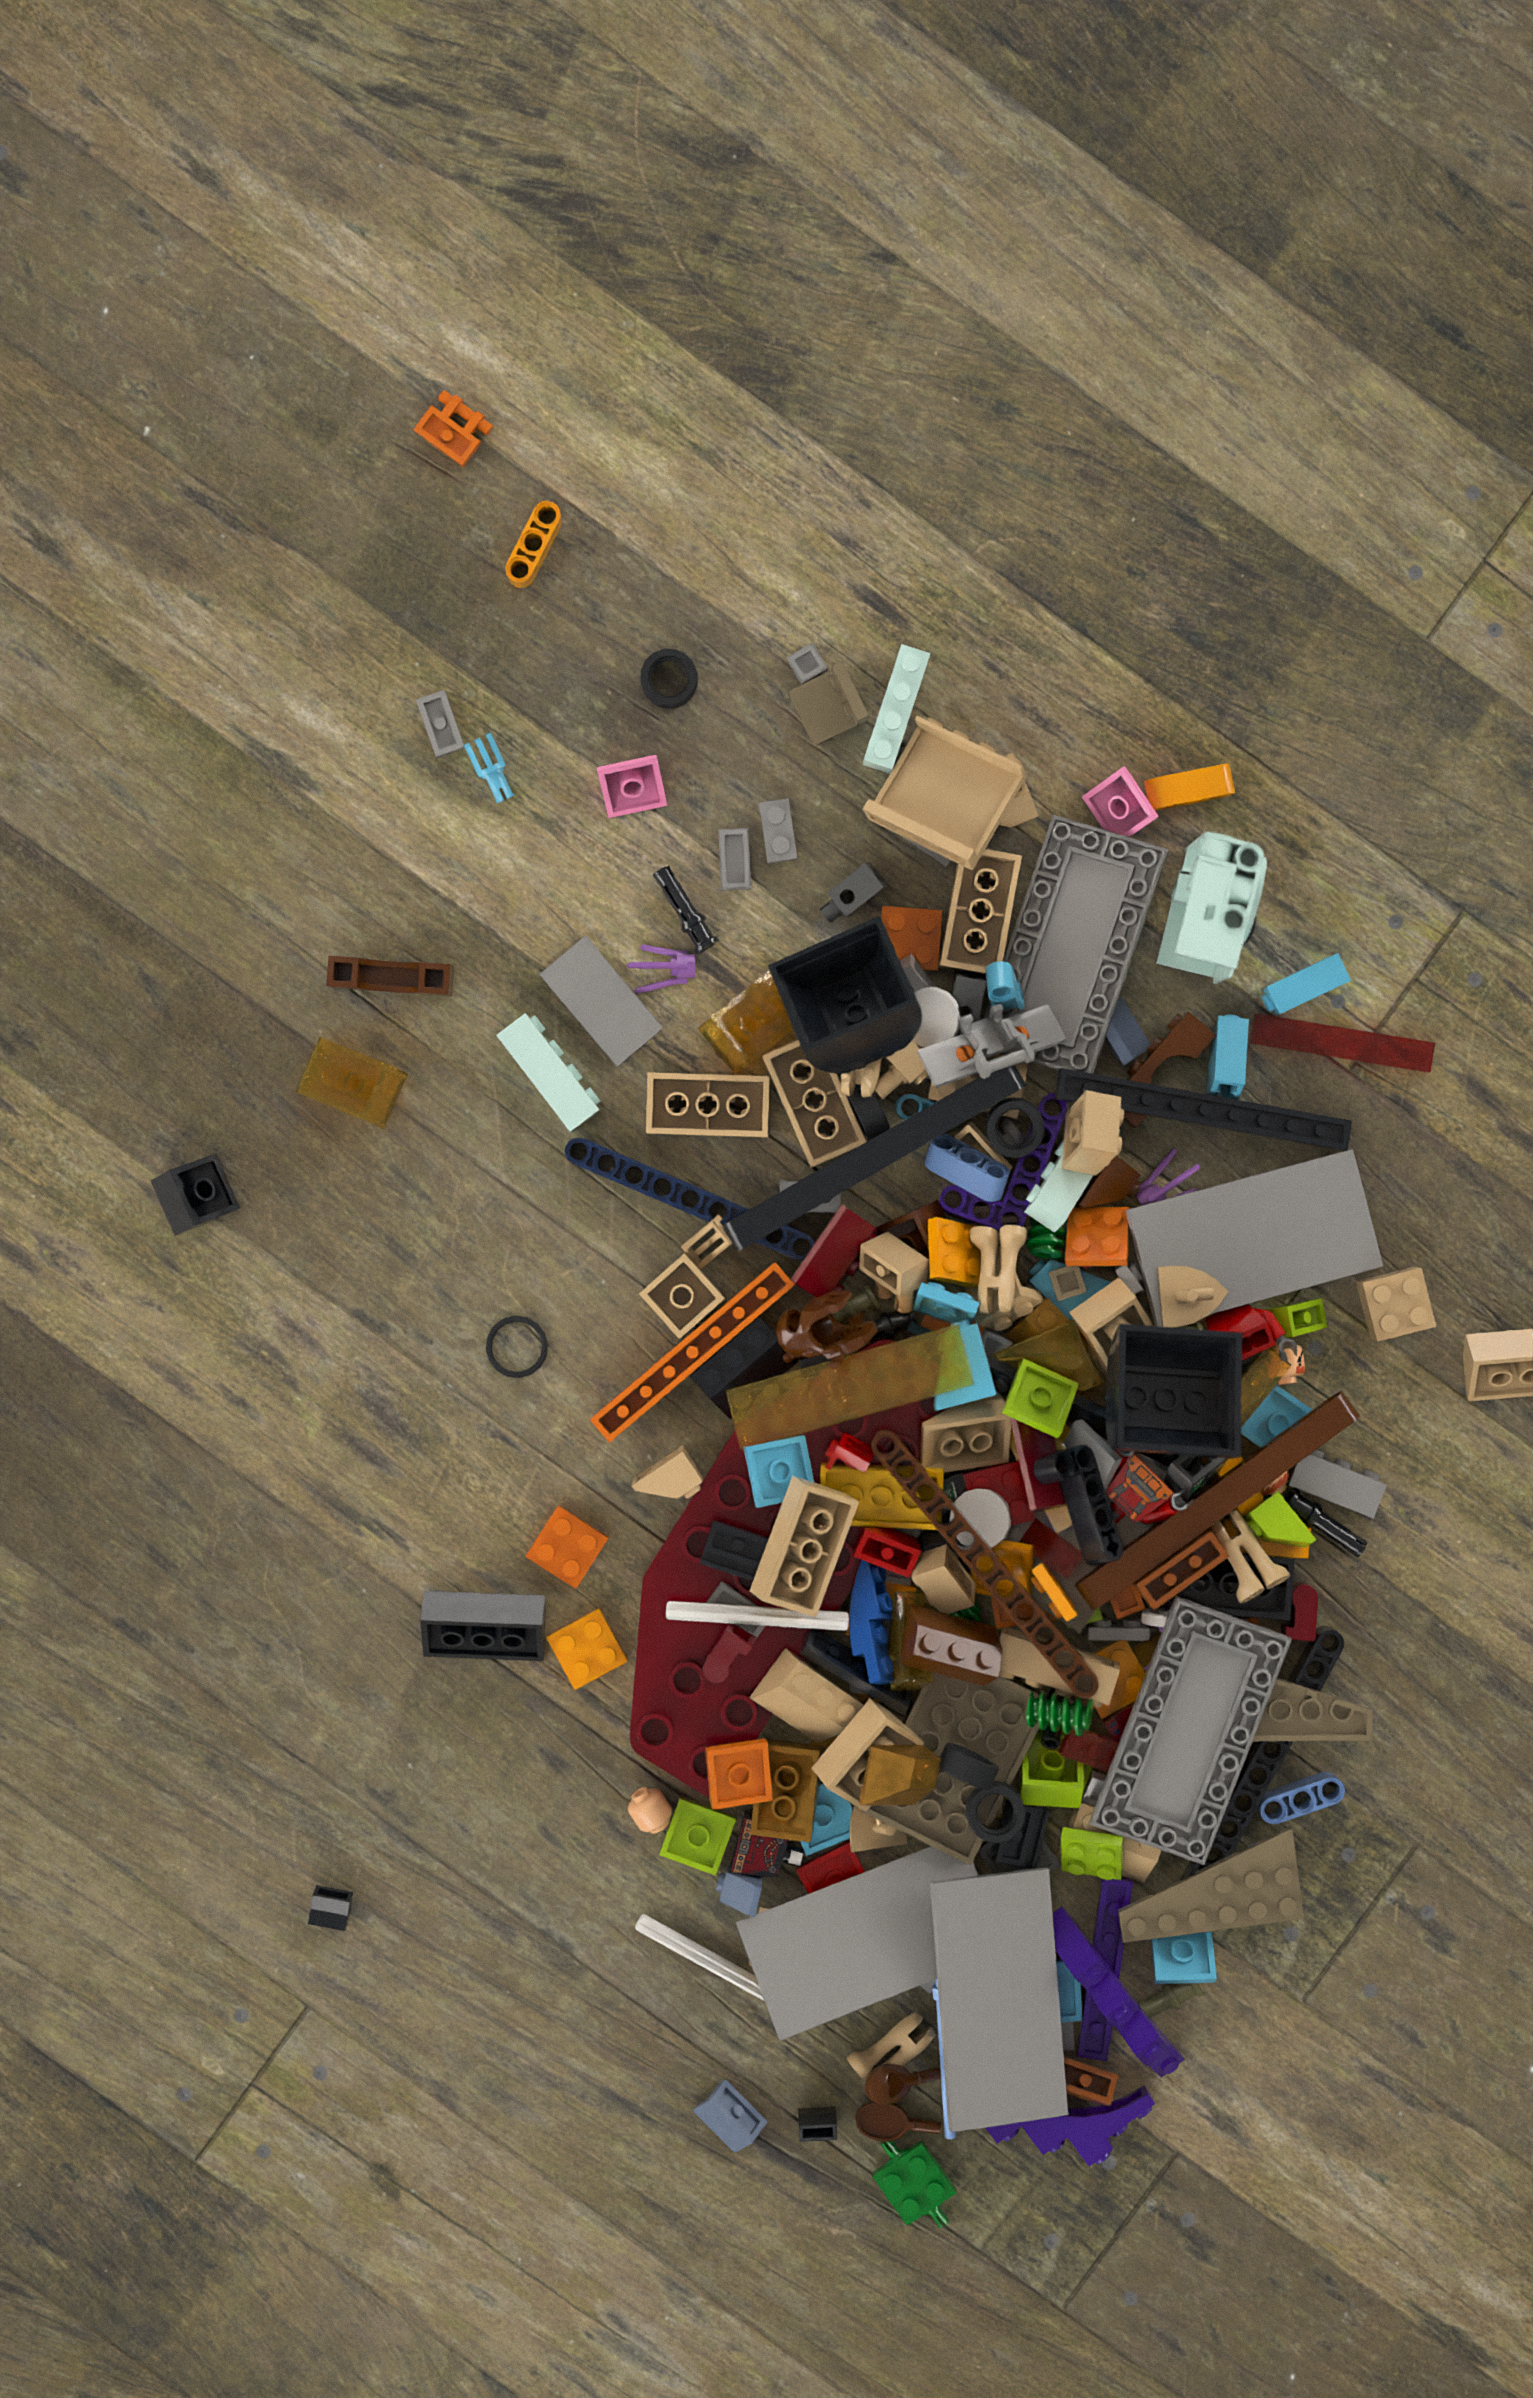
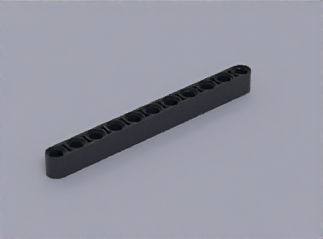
(872, 1156)
(1270, 1762)

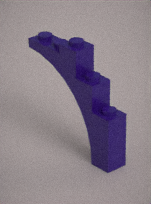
(1112, 1997)
(1085, 2127)

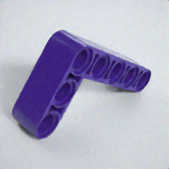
(1019, 1177)

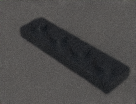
(841, 1662)

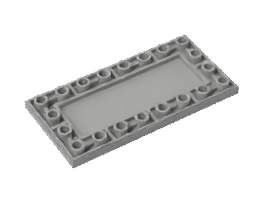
(1081, 933)
(1262, 1232)
(1190, 1730)
(848, 1942)
(998, 1999)

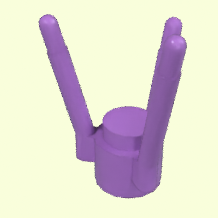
(682, 966)
(1150, 1194)

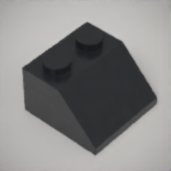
(195, 1194)

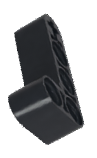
(1085, 1501)

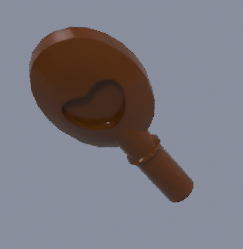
(893, 2082)
(890, 2122)

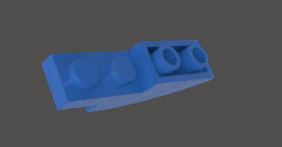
(868, 1610)

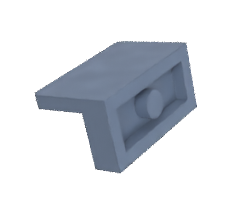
(1125, 1035)
(731, 2116)

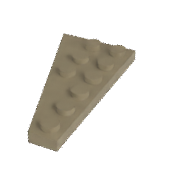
(1311, 1715)
(1231, 1893)

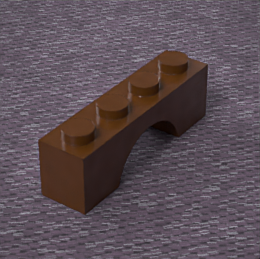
(390, 976)
(1185, 1039)

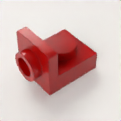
(851, 1451)

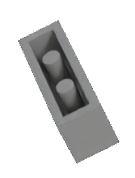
(1338, 1483)

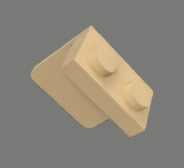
(1024, 1303)

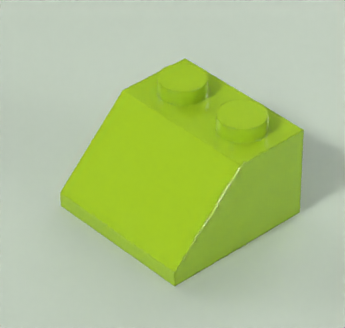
(1050, 1778)

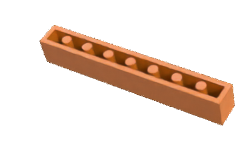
(692, 1351)

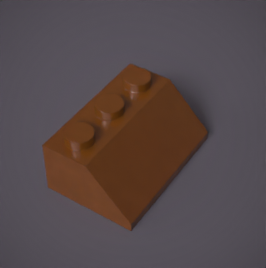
(951, 1646)

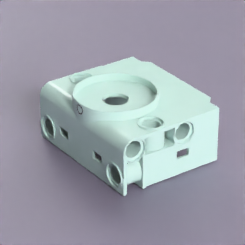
(1213, 906)

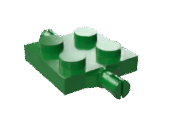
(914, 2183)

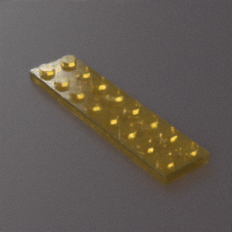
(858, 1387)

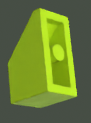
(1300, 1316)
(1278, 1523)

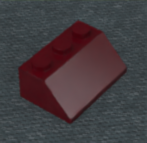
(834, 1254)
(1030, 1446)

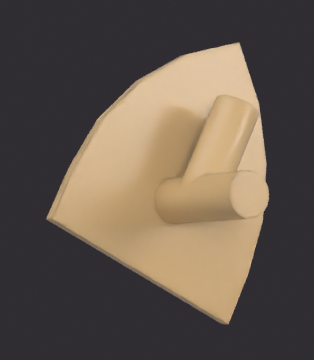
(1187, 1295)
(871, 1833)

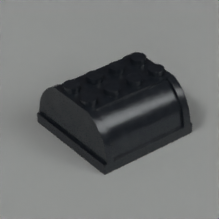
(848, 999)
(1174, 1391)

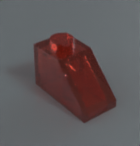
(1052, 1548)

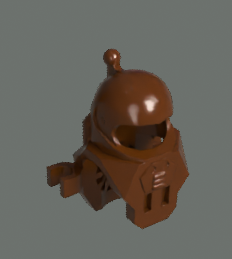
(819, 1333)

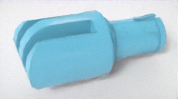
(492, 773)

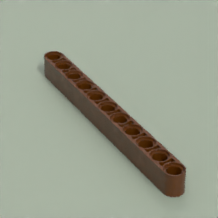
(1218, 1499)
(990, 1577)

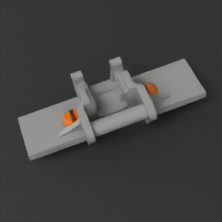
(987, 1037)

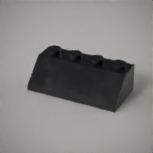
(1219, 1588)
(483, 1625)

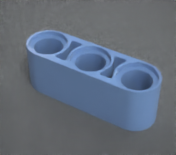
(967, 1167)
(1315, 1799)

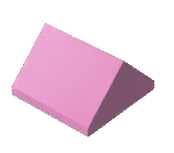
(632, 786)
(1120, 804)

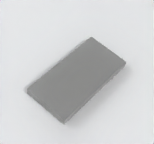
(601, 1001)

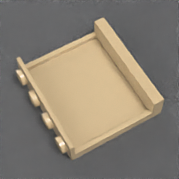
(947, 793)

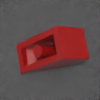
(888, 1549)

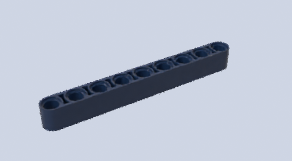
(678, 1187)

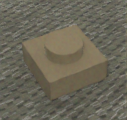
(1066, 1282)

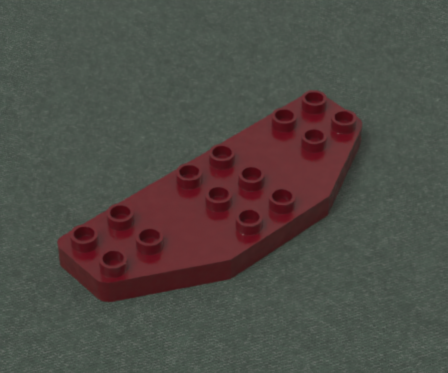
(672, 1701)

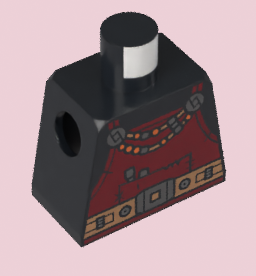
(761, 1854)

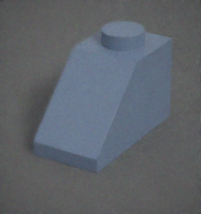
(740, 1891)

